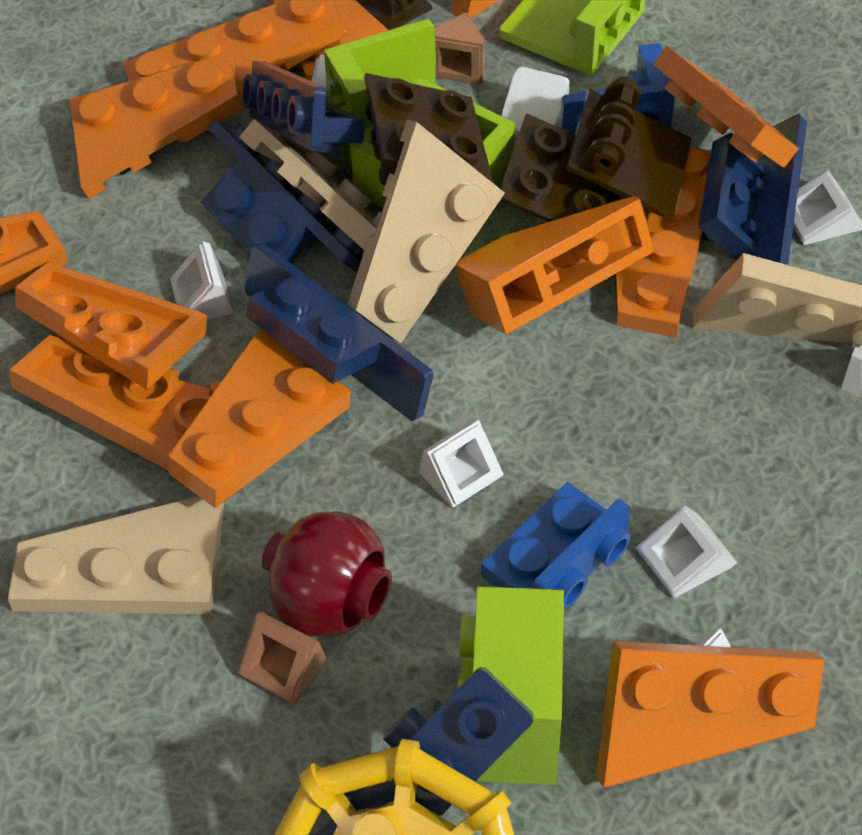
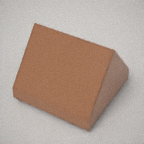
(460, 50)
(280, 658)

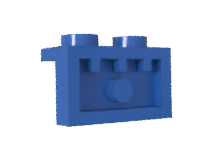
(561, 545)

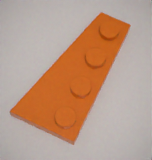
(107, 401)

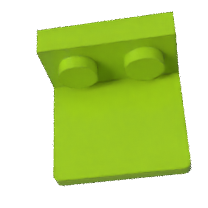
(572, 30)
(391, 54)

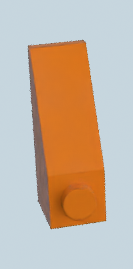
(552, 262)

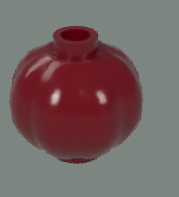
(327, 573)

